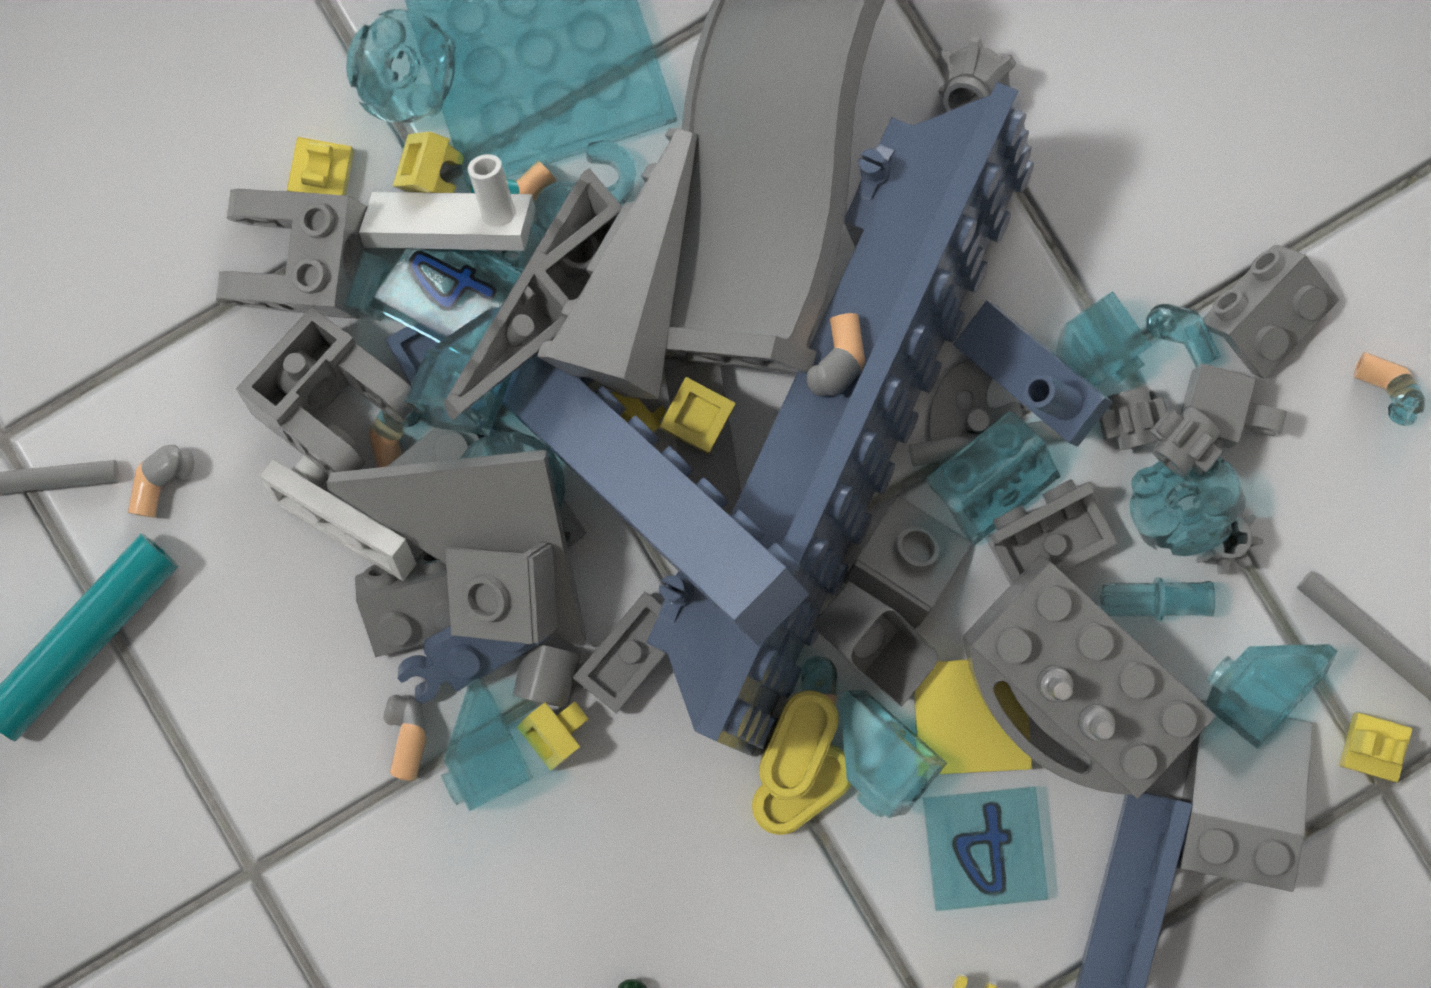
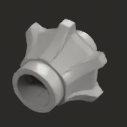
(972, 73)

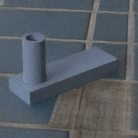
(1032, 373)

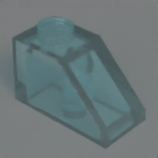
(439, 373)
(1265, 686)
(482, 752)
(884, 756)

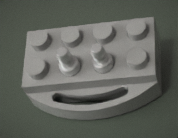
(1081, 683)

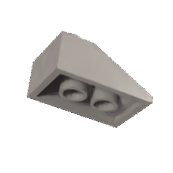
(1247, 804)

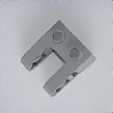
(321, 252)
(306, 376)

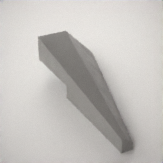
(536, 300)
(624, 311)

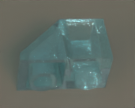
(1103, 342)

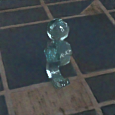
(554, 195)

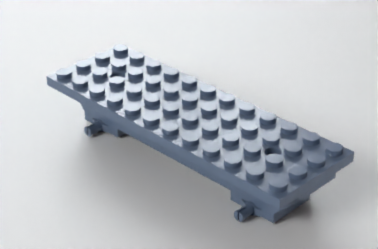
(919, 238)

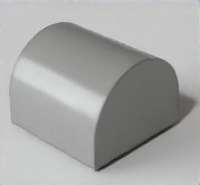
(546, 675)

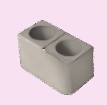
(901, 659)

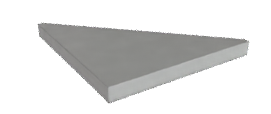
(472, 504)

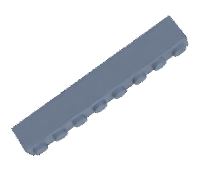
(658, 498)

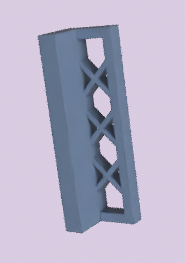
(1134, 892)

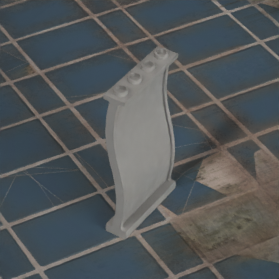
(768, 177)

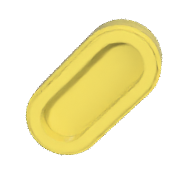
(798, 744)
(786, 816)

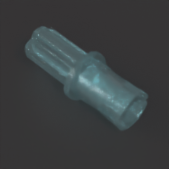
(1158, 599)

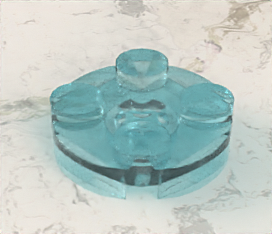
(430, 71)
(1192, 530)

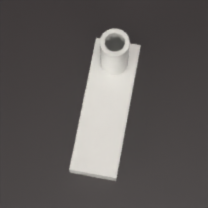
(452, 220)
(302, 495)

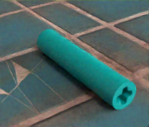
(82, 634)

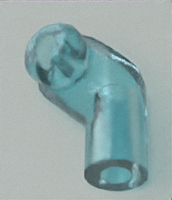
(1183, 327)

